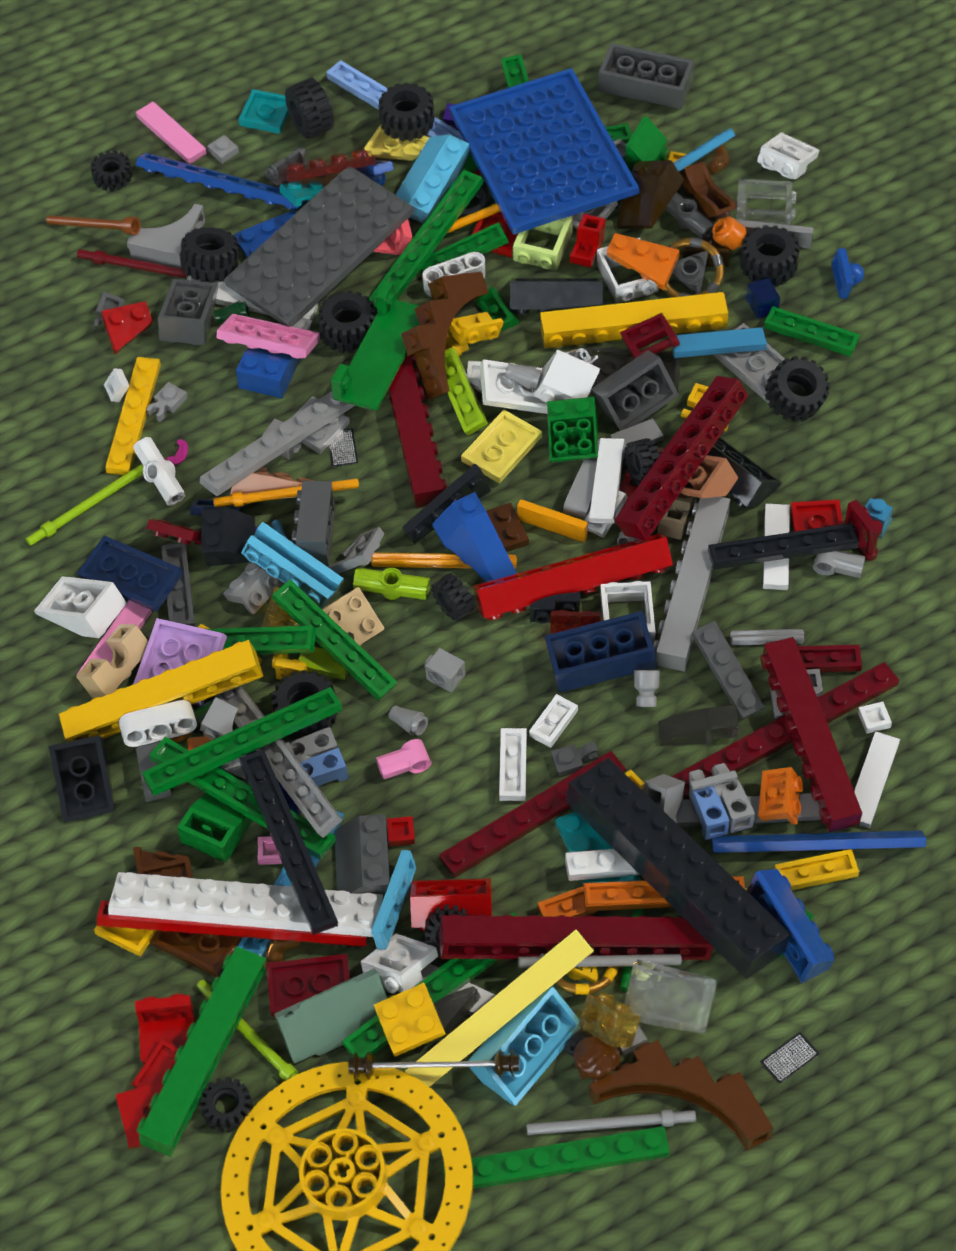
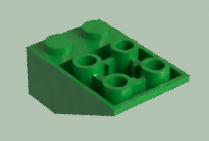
(572, 429)
(213, 827)

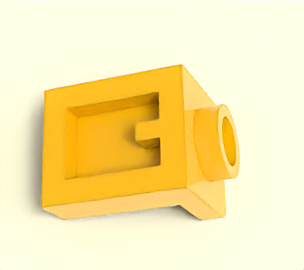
(285, 666)

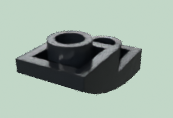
(541, 609)

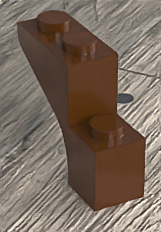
(708, 196)

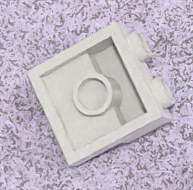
(787, 156)
(400, 963)

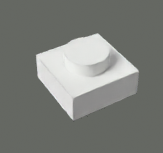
(116, 385)
(874, 717)

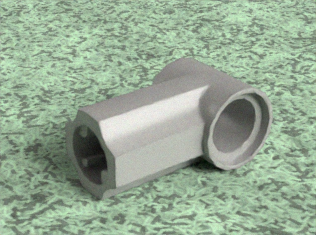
(839, 562)

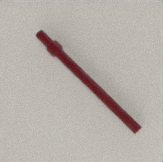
(101, 257)

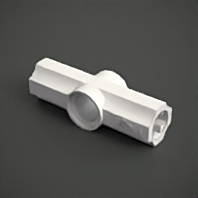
(159, 471)

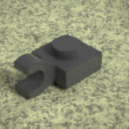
(569, 759)

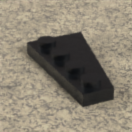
(468, 483)

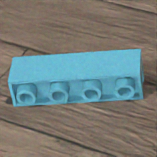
(288, 561)

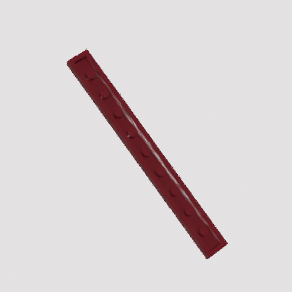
(774, 735)

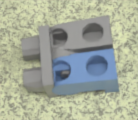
(320, 756)
(720, 802)

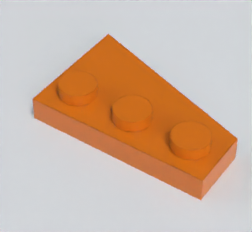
(647, 258)

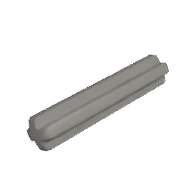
(759, 637)

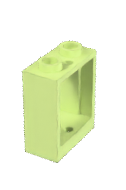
(544, 257)

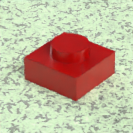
(400, 831)

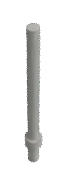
(611, 960)
(665, 1118)

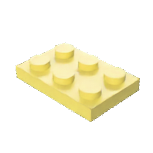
(502, 446)

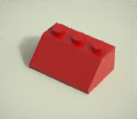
(470, 894)

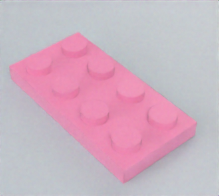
(268, 335)

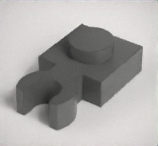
(106, 302)

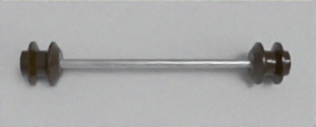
(366, 1065)

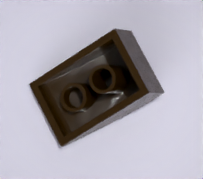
(657, 186)

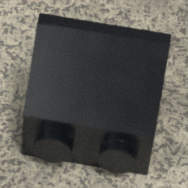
(225, 535)

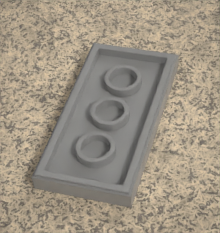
(754, 367)

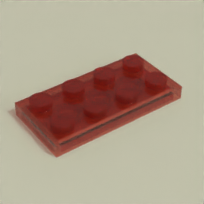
(319, 167)

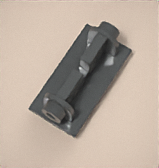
(275, 171)

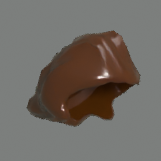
(595, 1058)

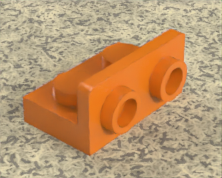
(780, 795)

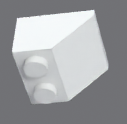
(565, 378)

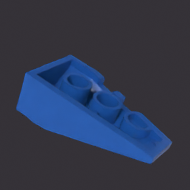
(472, 537)

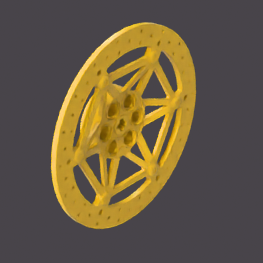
(336, 1078)

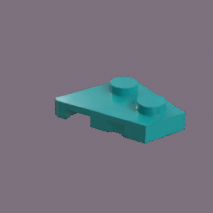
(296, 191)

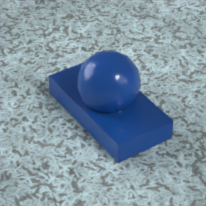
(376, 171)
(845, 273)

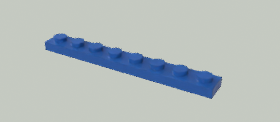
(214, 179)

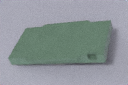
(330, 1016)

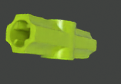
(380, 581)

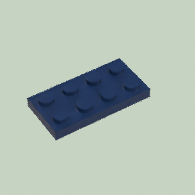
(133, 572)

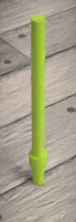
(49, 528)
(285, 1070)

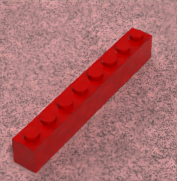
(573, 575)

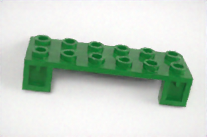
(378, 356)

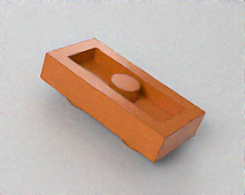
(567, 904)

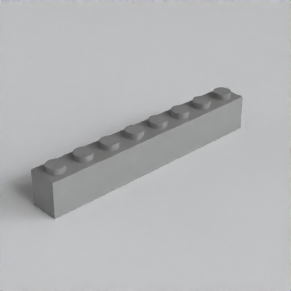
(692, 583)

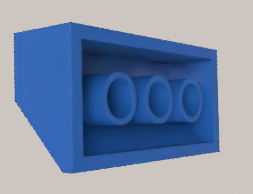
(805, 947)

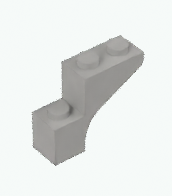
(218, 723)

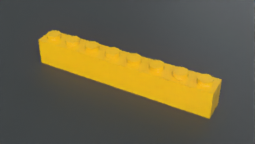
(607, 321)
(189, 682)

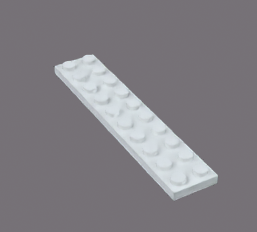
(235, 903)

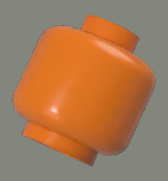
(729, 233)

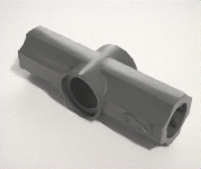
(690, 217)

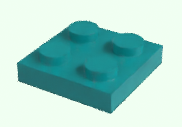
(264, 112)

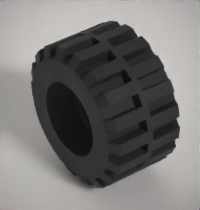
(309, 108)
(406, 111)
(769, 242)
(209, 254)
(343, 308)
(806, 375)
(300, 687)

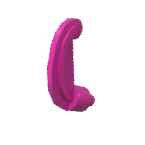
(180, 454)

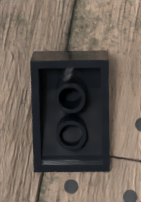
(82, 778)

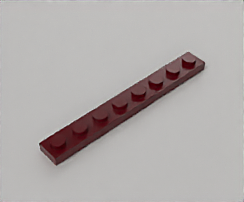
(514, 824)

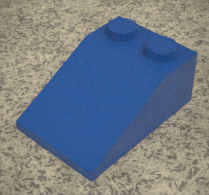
(266, 372)

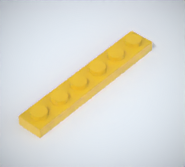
(133, 415)

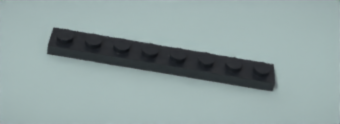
(288, 842)

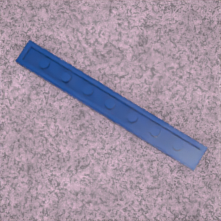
(818, 841)

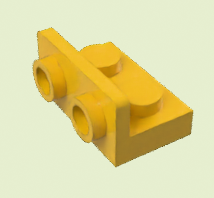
(475, 328)

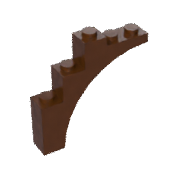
(435, 317)
(654, 1074)

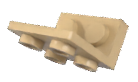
(355, 616)

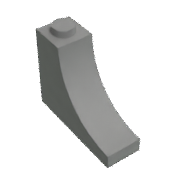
(163, 243)

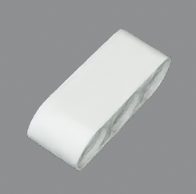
(464, 264)
(157, 722)

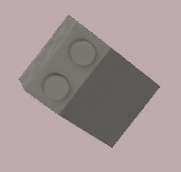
(187, 312)

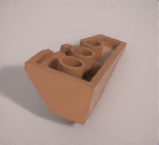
(711, 479)
(263, 481)

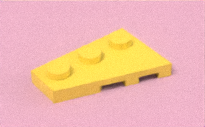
(387, 147)

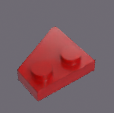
(126, 323)

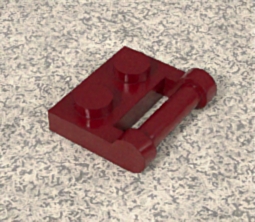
(647, 333)
(864, 524)
(164, 528)

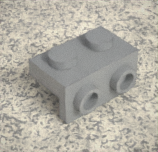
(252, 588)

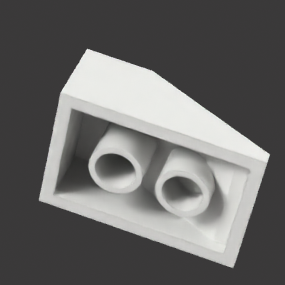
(82, 605)

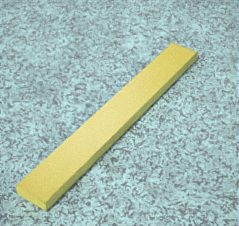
(503, 1007)

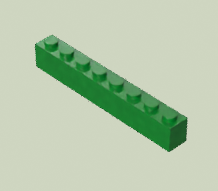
(202, 1052)

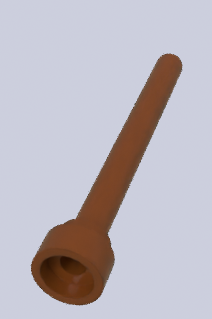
(129, 225)

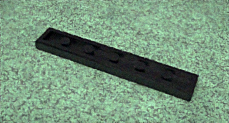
(783, 546)

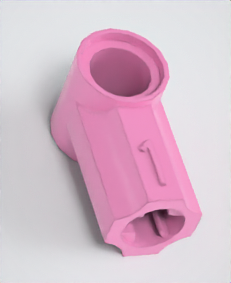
(410, 758)

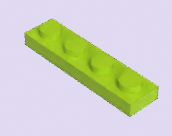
(462, 394)

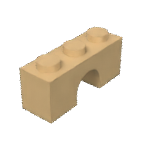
(127, 651)

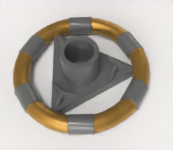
(692, 268)

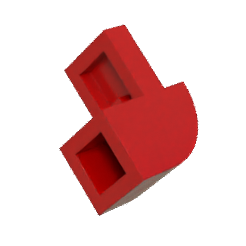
(589, 239)

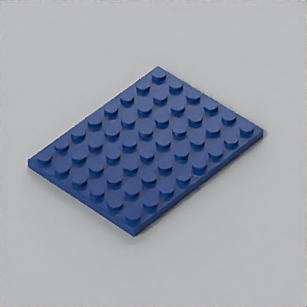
(543, 151)

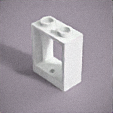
(624, 291)
(629, 592)

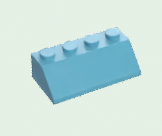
(433, 174)
(535, 1035)

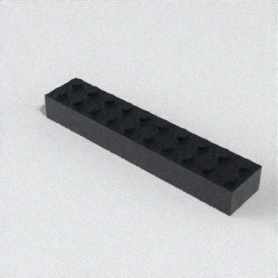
(678, 868)

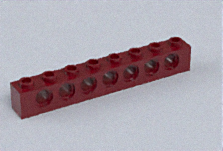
(681, 457)

